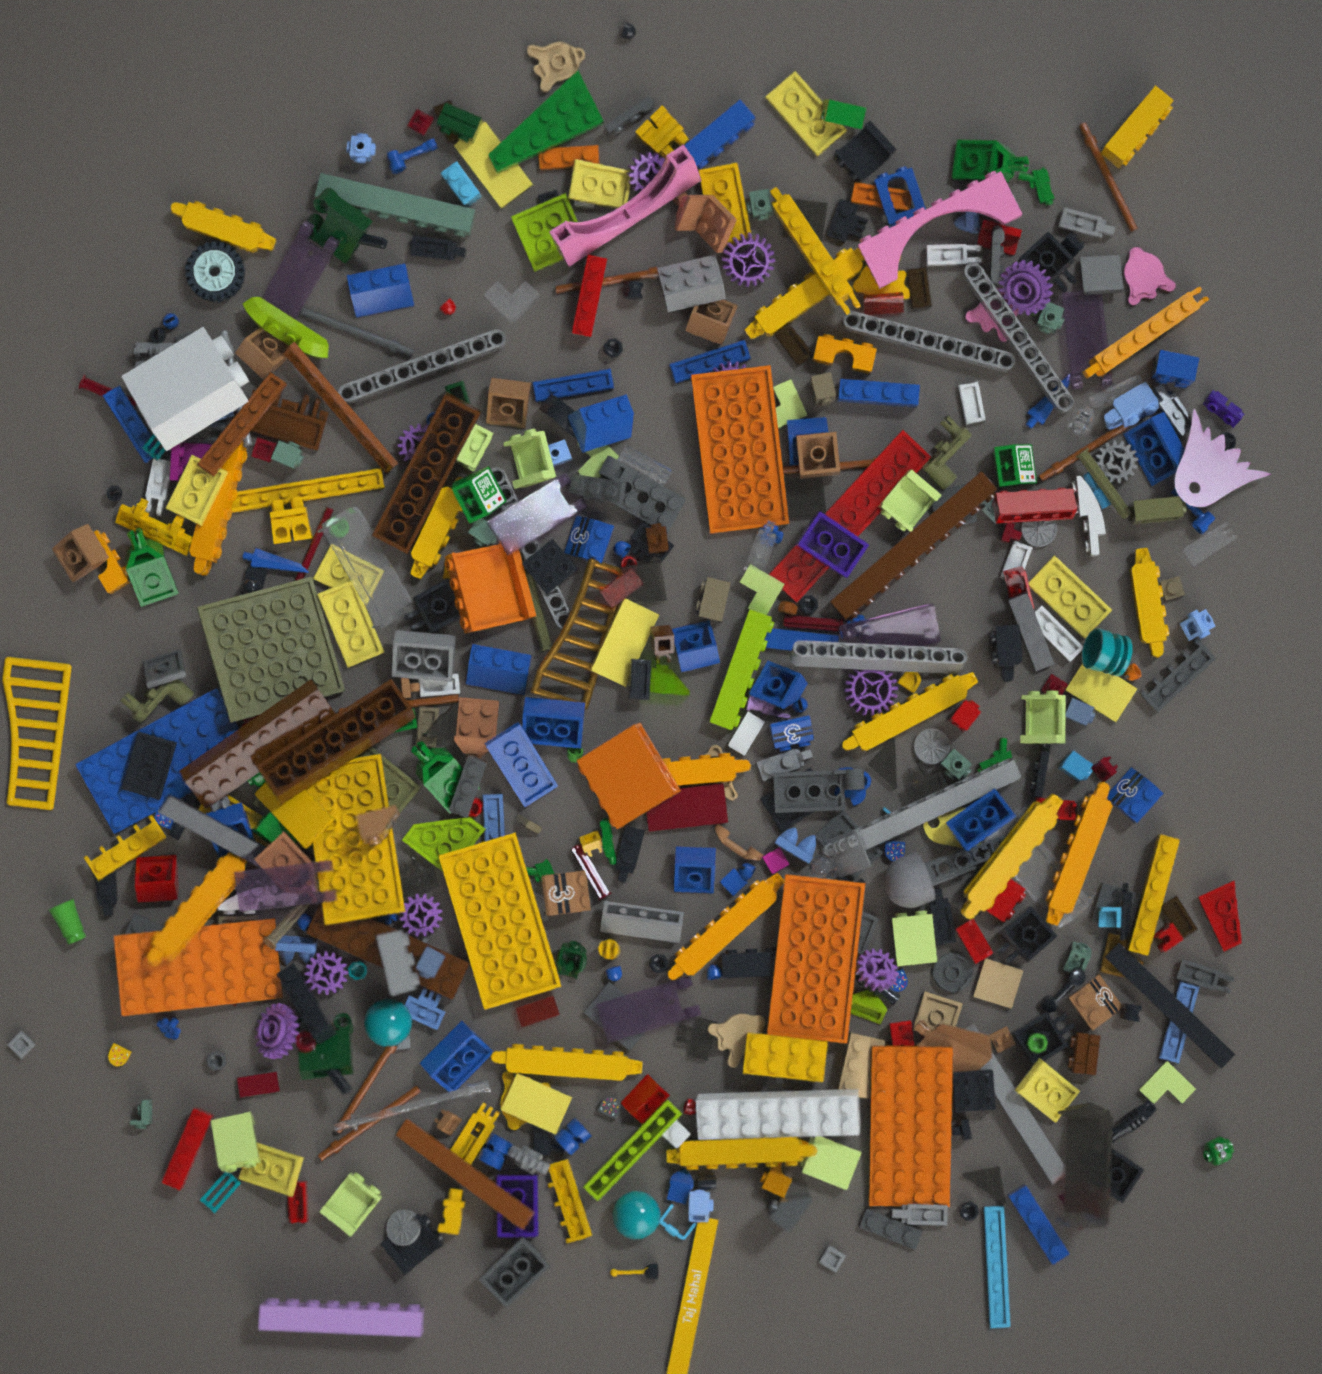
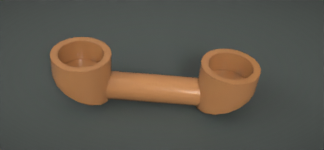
(750, 854)

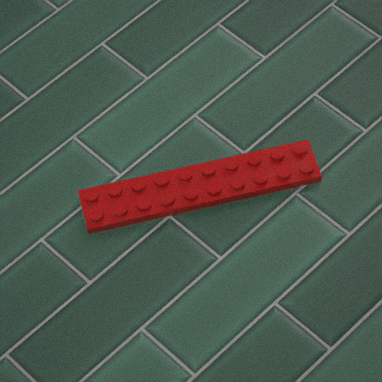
(853, 509)

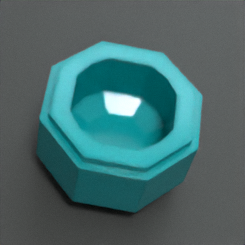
(357, 970)

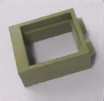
(1157, 510)

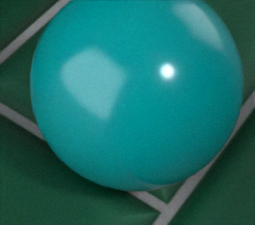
(387, 1022)
(636, 1215)

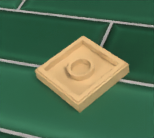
(998, 983)
(938, 1010)

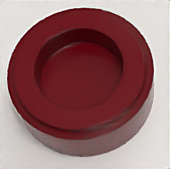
(305, 1042)

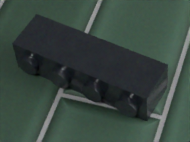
(749, 963)
(306, 1003)

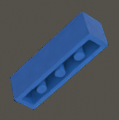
(720, 133)
(878, 393)
(1038, 1224)

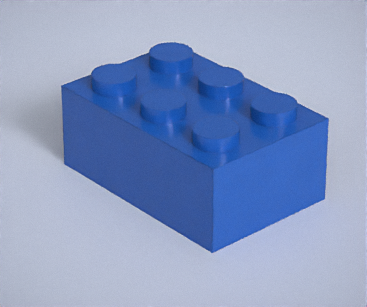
(554, 722)

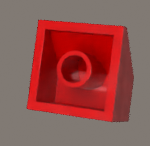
(156, 878)

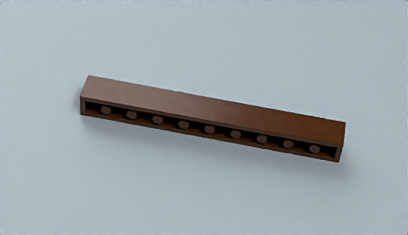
(912, 546)

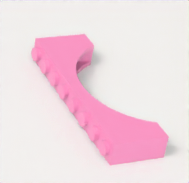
(988, 197)
(579, 239)

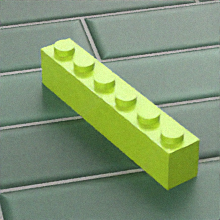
(740, 670)
(632, 1149)

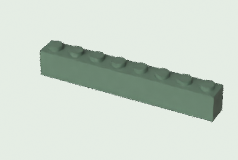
(401, 205)

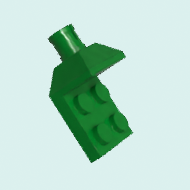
(981, 157)
(148, 569)
(438, 772)

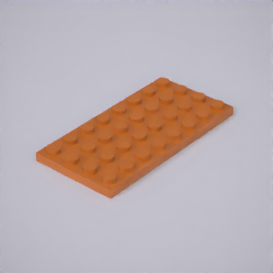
(740, 448)
(816, 958)
(215, 968)
(910, 1125)

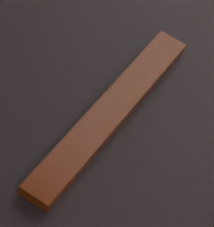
(340, 407)
(465, 1174)

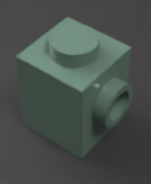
(760, 205)
(1050, 318)
(288, 455)
(482, 533)
(956, 765)

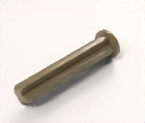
(285, 925)

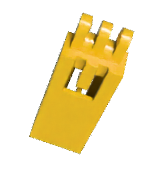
(467, 1145)

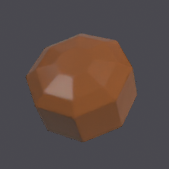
(787, 608)

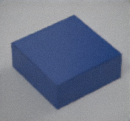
(733, 882)

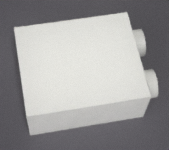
(187, 387)

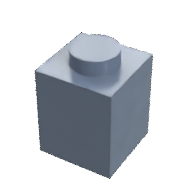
(1079, 712)
(430, 963)

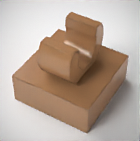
(406, 687)
(1002, 1039)
(448, 1123)

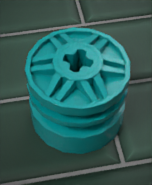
(1107, 652)

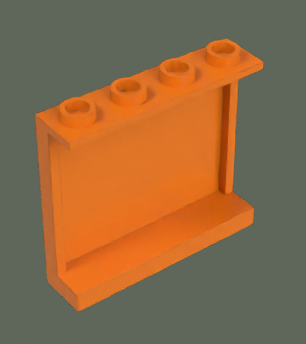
(489, 588)
(627, 775)

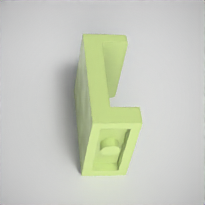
(474, 447)
(531, 458)
(908, 501)
(1044, 718)
(914, 938)
(235, 1142)
(833, 1162)
(351, 1203)

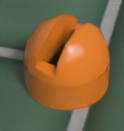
(1133, 672)

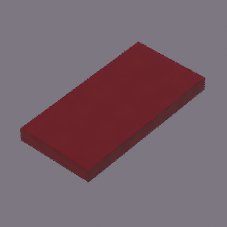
(690, 808)

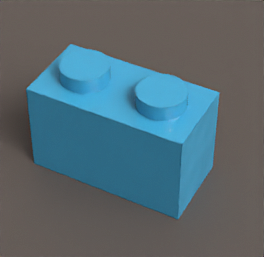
(1076, 766)

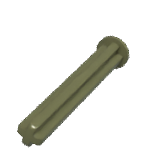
(1104, 483)
(539, 620)

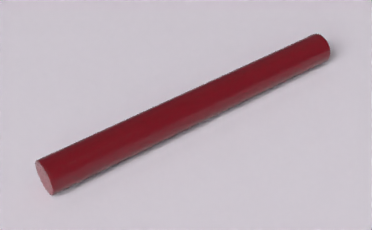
(314, 543)

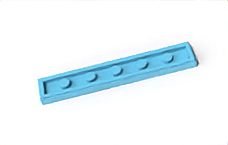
(996, 1266)

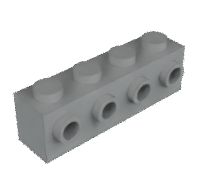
(641, 921)

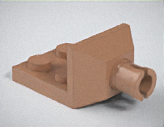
(706, 217)
(476, 725)
(281, 853)

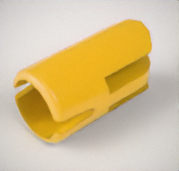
(609, 949)

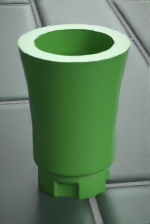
(68, 921)

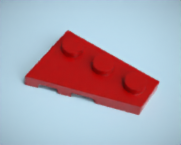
(1222, 913)

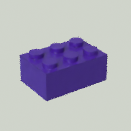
(831, 544)
(525, 1189)

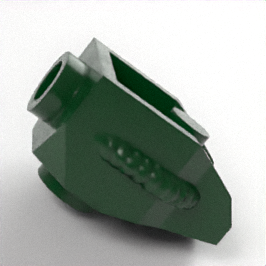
(571, 959)

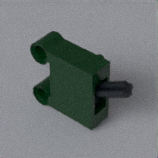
(344, 224)
(331, 1057)

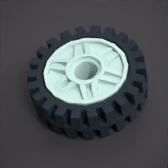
(215, 287)

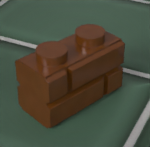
(1085, 1053)

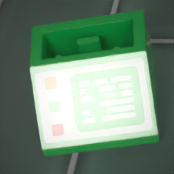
(1014, 465)
(478, 494)

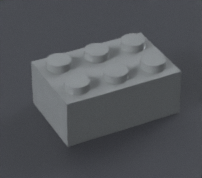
(691, 283)
(423, 656)
(398, 962)

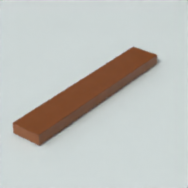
(242, 424)

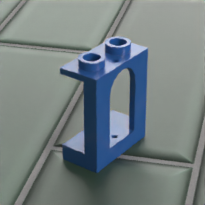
(882, 189)

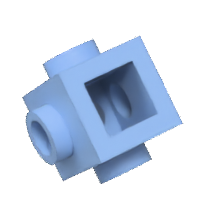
(364, 154)
(1197, 624)

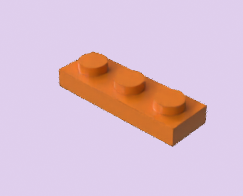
(564, 157)
(867, 195)

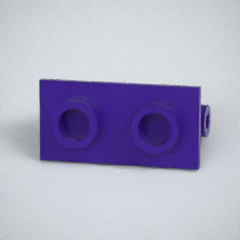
(1216, 403)

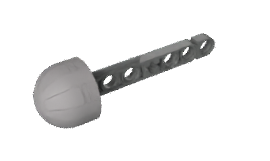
(911, 881)

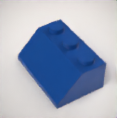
(380, 290)
(602, 423)
(1156, 448)
(498, 669)
(980, 819)
(456, 1057)

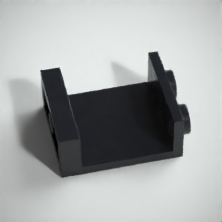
(864, 153)
(411, 1255)

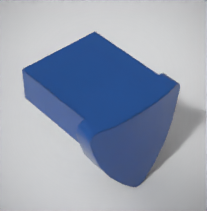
(680, 1186)

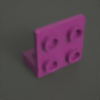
(180, 456)

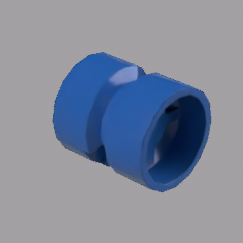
(572, 1136)
(495, 1151)

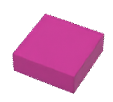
(775, 860)

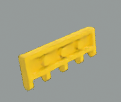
(126, 850)
(569, 1201)

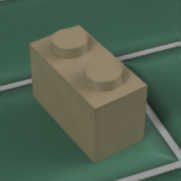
(823, 389)
(713, 599)

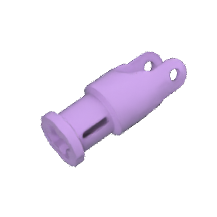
(766, 708)

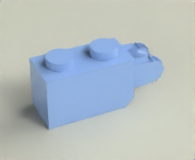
(1132, 407)

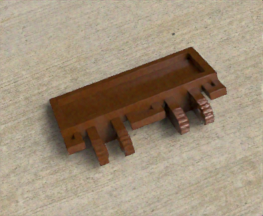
(289, 425)

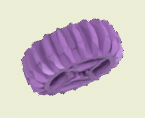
(750, 251)
(857, 699)

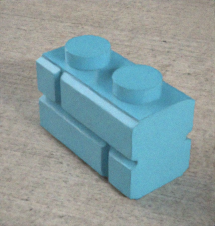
(460, 184)

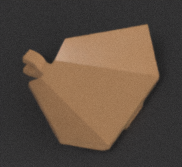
(970, 1048)

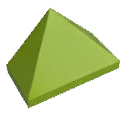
(868, 1006)

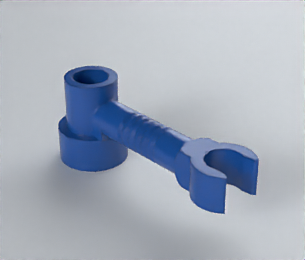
(397, 160)
(1202, 521)

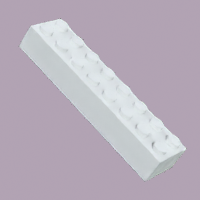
(778, 1114)

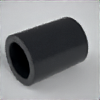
(707, 1182)

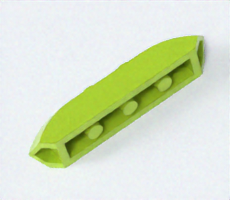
(286, 328)

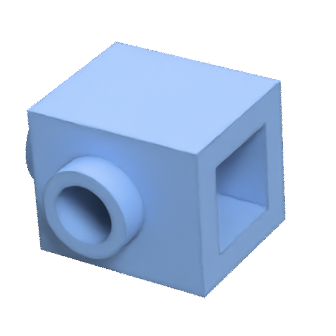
(559, 453)
(699, 1206)

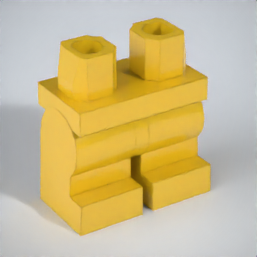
(664, 136)
(292, 519)
(453, 1212)

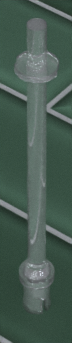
(468, 1090)

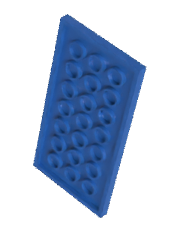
(195, 729)

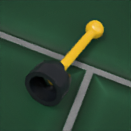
(651, 1271)

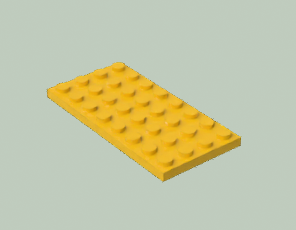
(362, 874)
(500, 921)

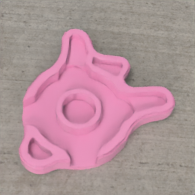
(1144, 275)
(982, 317)

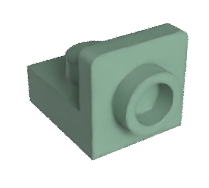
(1078, 956)
(145, 1112)

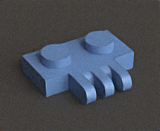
(425, 1009)

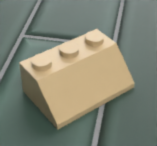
(857, 1064)

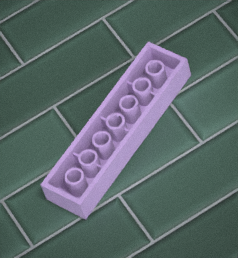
(341, 1318)

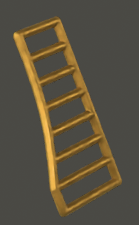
(565, 637)

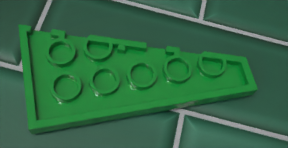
(558, 119)

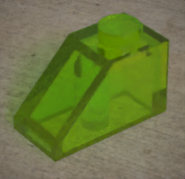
(666, 682)

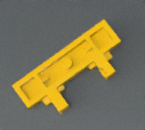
(167, 535)

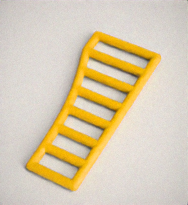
(56, 746)

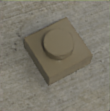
(1172, 588)

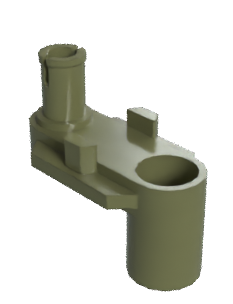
(936, 464)
(174, 689)

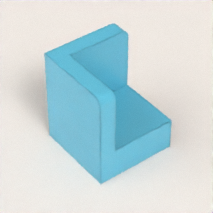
(1109, 917)

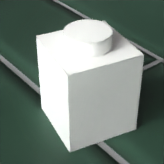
(676, 1134)

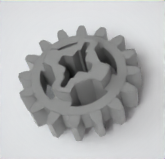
(1111, 454)
(528, 1159)

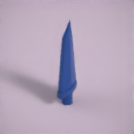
(1043, 408)
(270, 561)

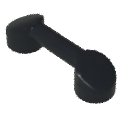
(1077, 978)

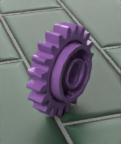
(1037, 285)
(276, 1031)

